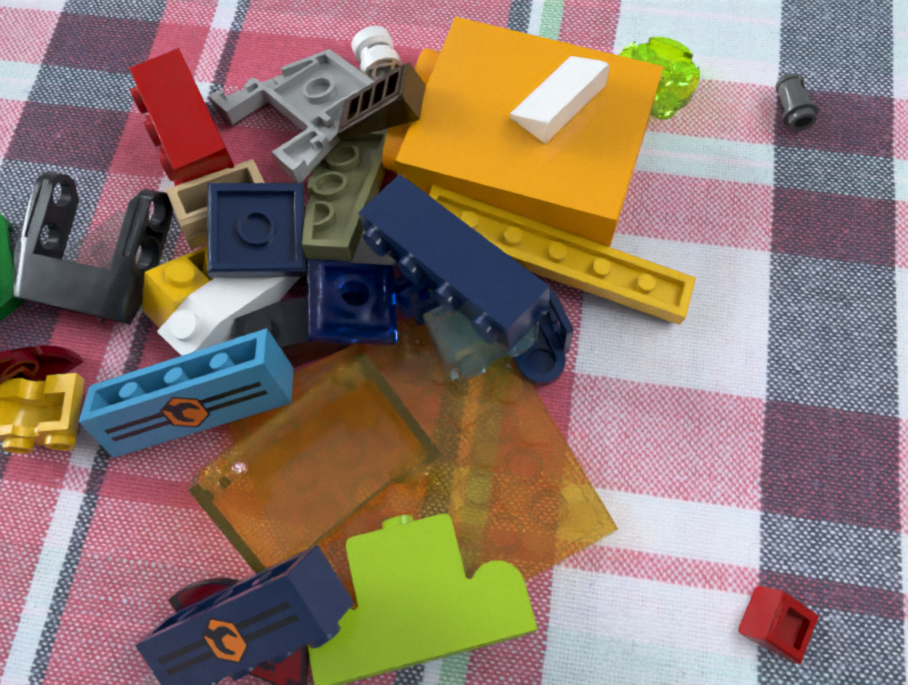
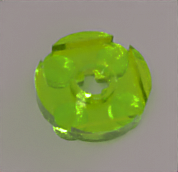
(678, 75)

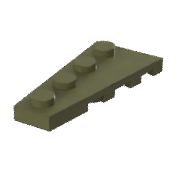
(337, 192)

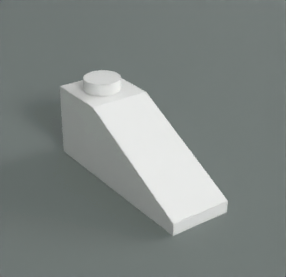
(211, 311)

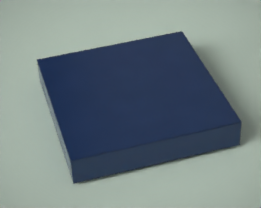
(255, 230)

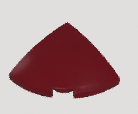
(37, 362)

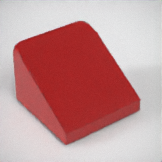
(778, 623)

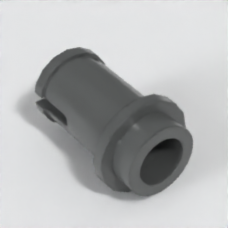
(799, 110)

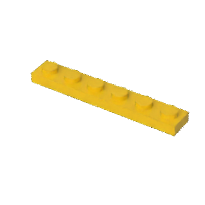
(576, 259)

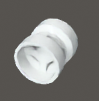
(375, 52)

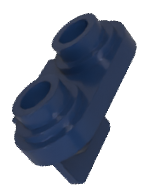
(546, 358)

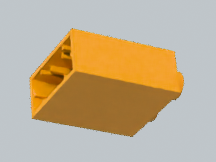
(481, 153)

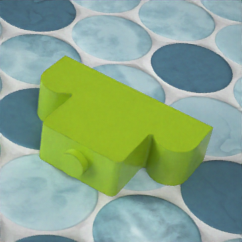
(419, 603)

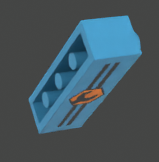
(188, 394)

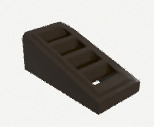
(383, 104)

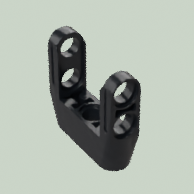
(80, 288)

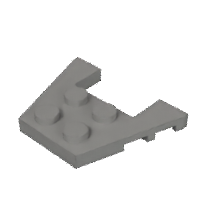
(310, 96)

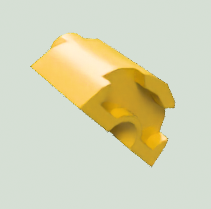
(40, 413)

